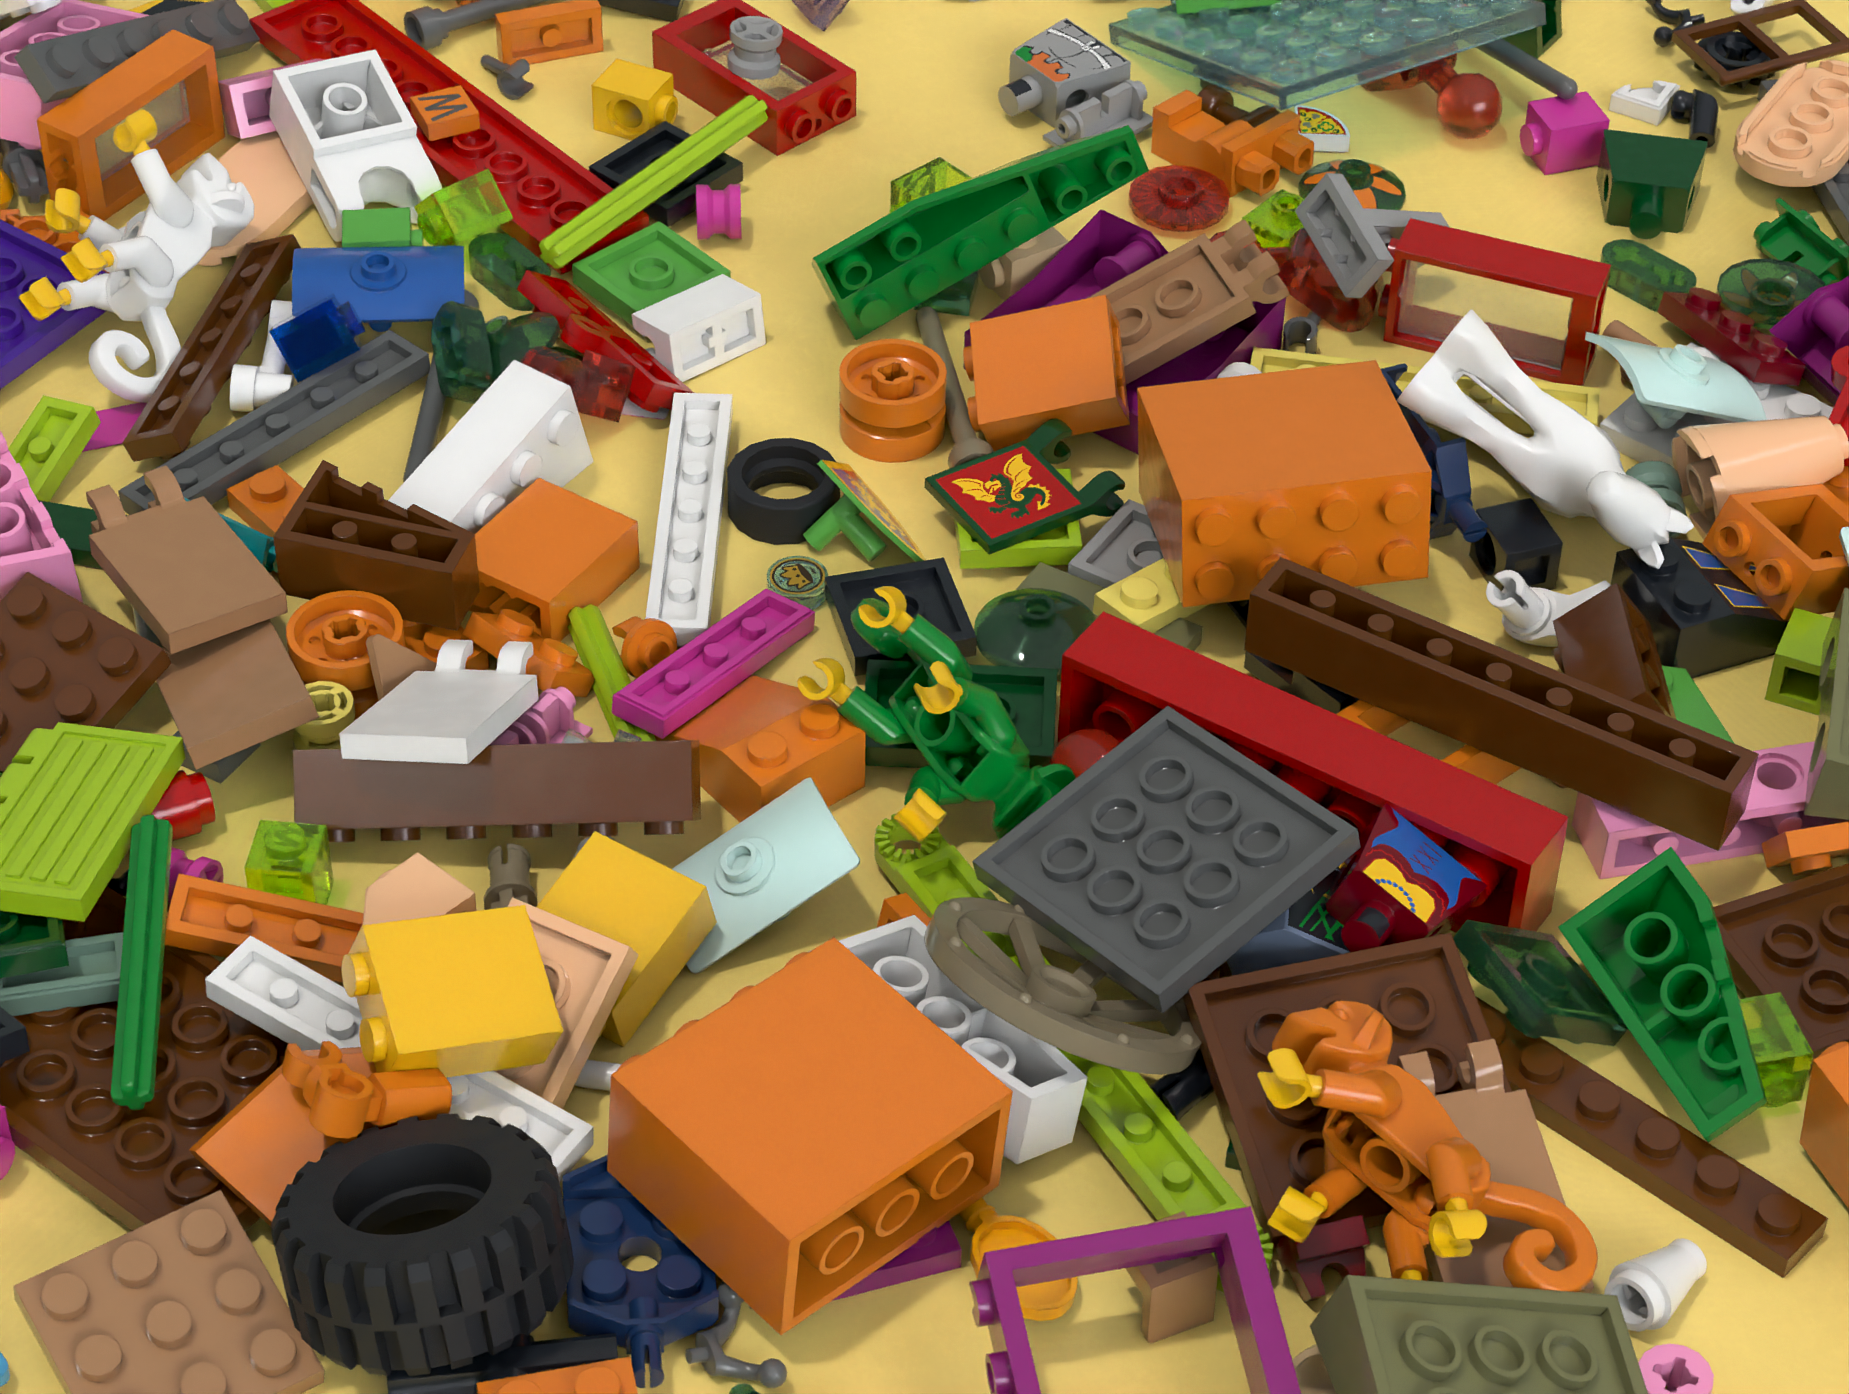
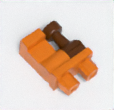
(1228, 141)

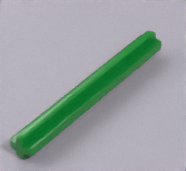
(142, 963)

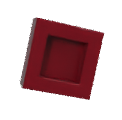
(1331, 1245)

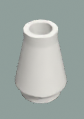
(1656, 1283)

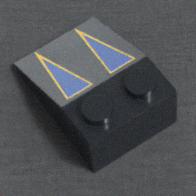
(1699, 608)

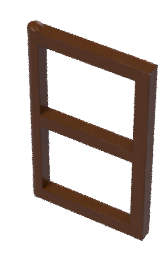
(1746, 24)

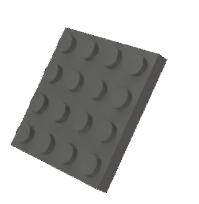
(1166, 857)

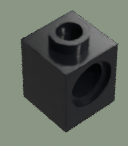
(1518, 541)

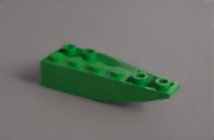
(969, 226)

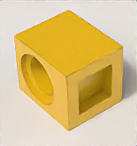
(632, 99)

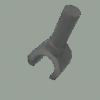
(509, 76)
(1302, 331)

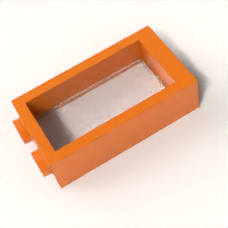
(168, 79)

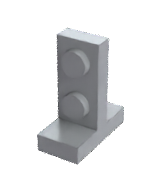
(1353, 237)

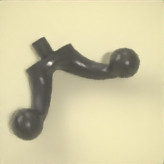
(709, 1353)

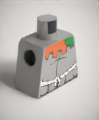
(1060, 72)

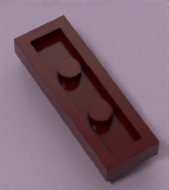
(1731, 337)

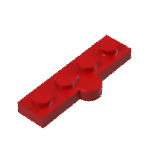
(588, 328)

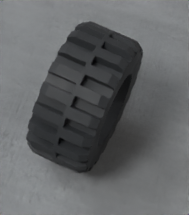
(423, 1244)

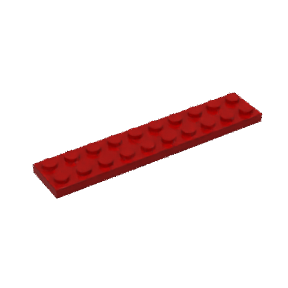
(533, 175)

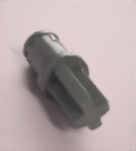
(25, 170)

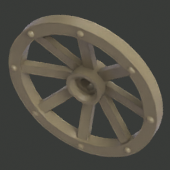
(1048, 999)

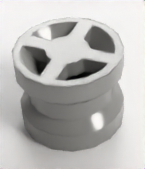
(755, 47)

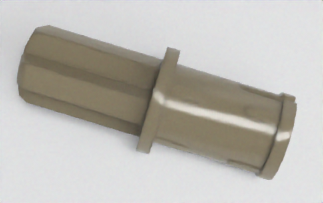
(510, 878)

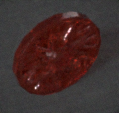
(1179, 198)

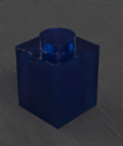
(318, 336)

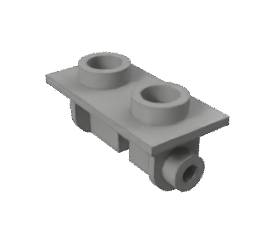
(1119, 108)

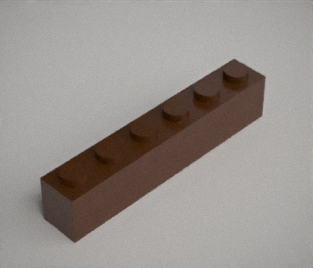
(503, 786)

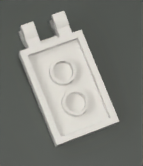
(445, 711)

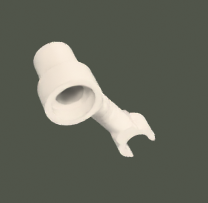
(257, 385)

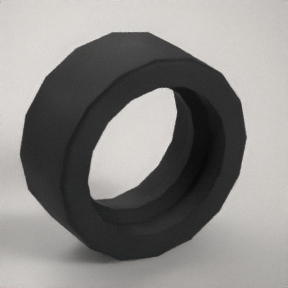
(779, 462)

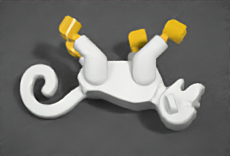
(141, 257)

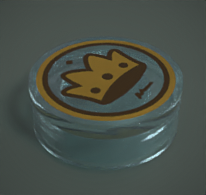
(798, 580)

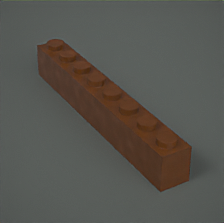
(1501, 703)

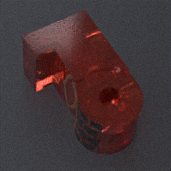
(597, 381)

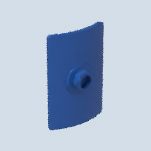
(380, 281)

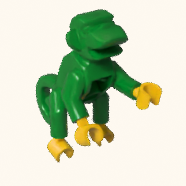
(949, 719)

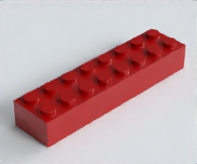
(1125, 676)

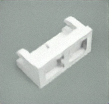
(703, 326)

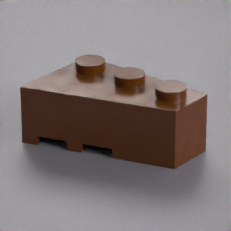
(361, 542)

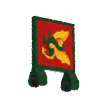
(1019, 492)

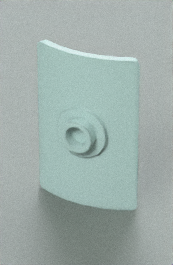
(1682, 381)
(767, 868)

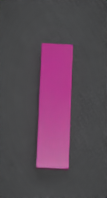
(713, 663)

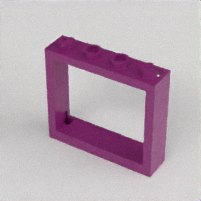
(1226, 1233)

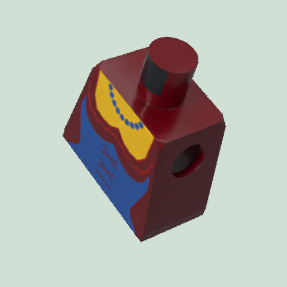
(1398, 886)

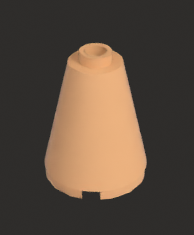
(1754, 457)

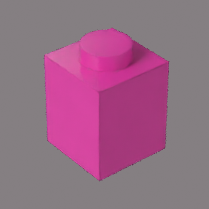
(1563, 133)

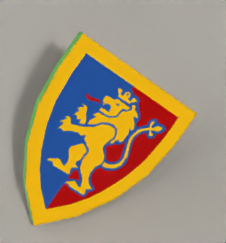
(845, 517)

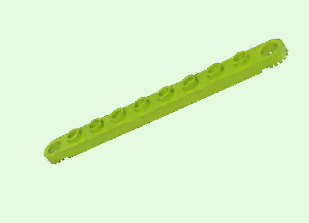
(1117, 1103)

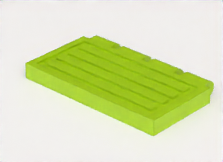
(73, 811)

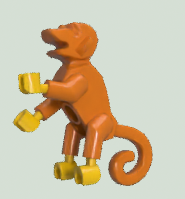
(1404, 1146)

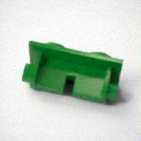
(1798, 235)

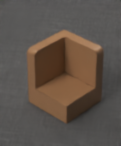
(1176, 1293)

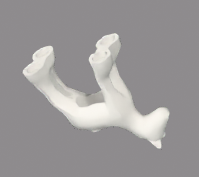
(1567, 462)

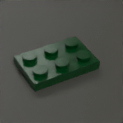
(1024, 691)

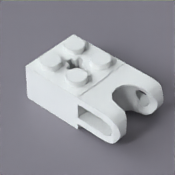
(350, 136)

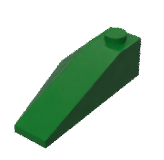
(1670, 981)

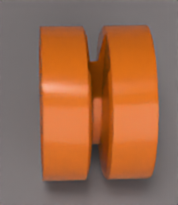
(892, 400)
(330, 638)

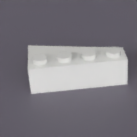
(504, 443)
(1042, 1079)

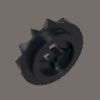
(1734, 52)

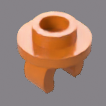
(644, 643)

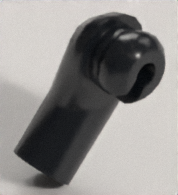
(1701, 112)

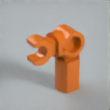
(346, 1099)

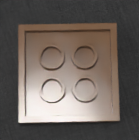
(170, 1313)

